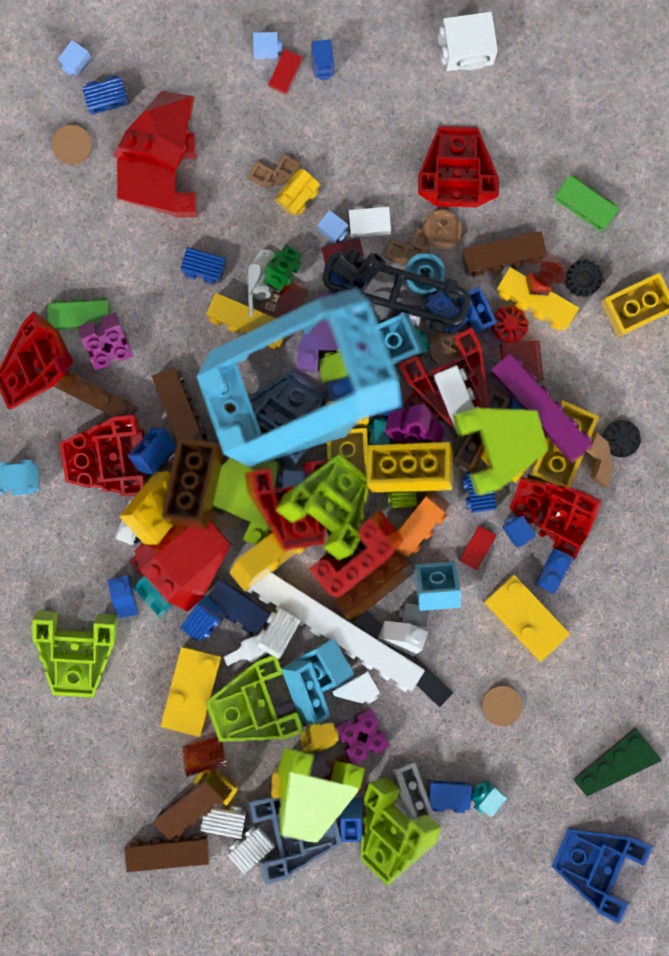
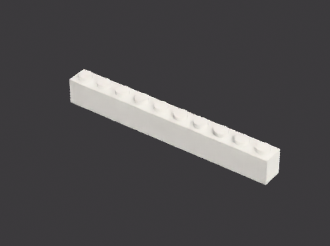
(345, 634)

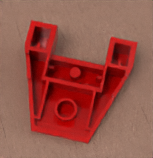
(155, 187)
(472, 364)
(290, 535)

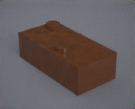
(192, 483)

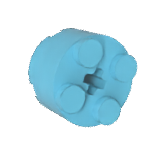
(424, 263)
(19, 478)

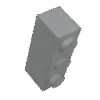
(411, 790)

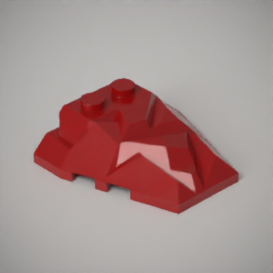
(101, 457)
(558, 512)

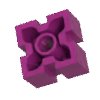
(105, 341)
(414, 426)
(373, 740)

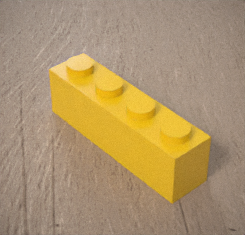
(549, 308)
(237, 318)

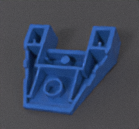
(593, 864)

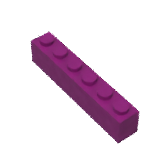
(530, 396)

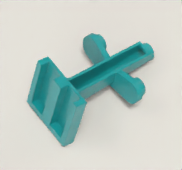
(152, 597)

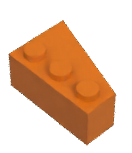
(421, 522)

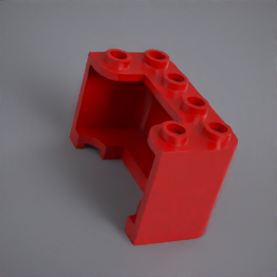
(381, 542)

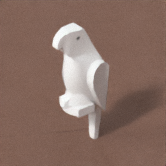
(256, 286)
(247, 651)

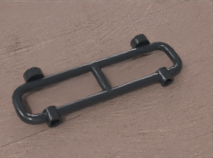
(438, 322)

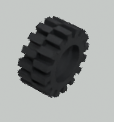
(592, 269)

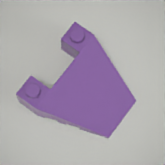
(318, 339)

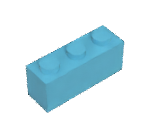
(306, 692)

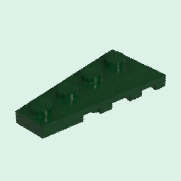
(619, 762)

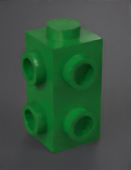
(285, 263)

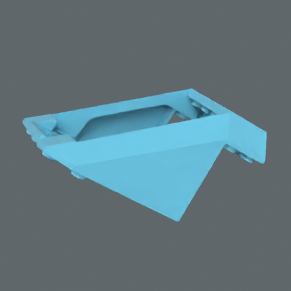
(369, 373)

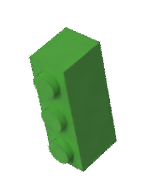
(586, 203)
(76, 313)

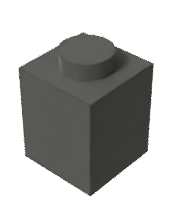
(411, 614)

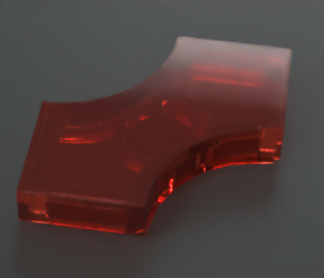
(541, 282)

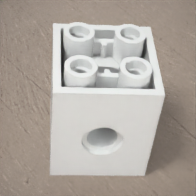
(468, 41)

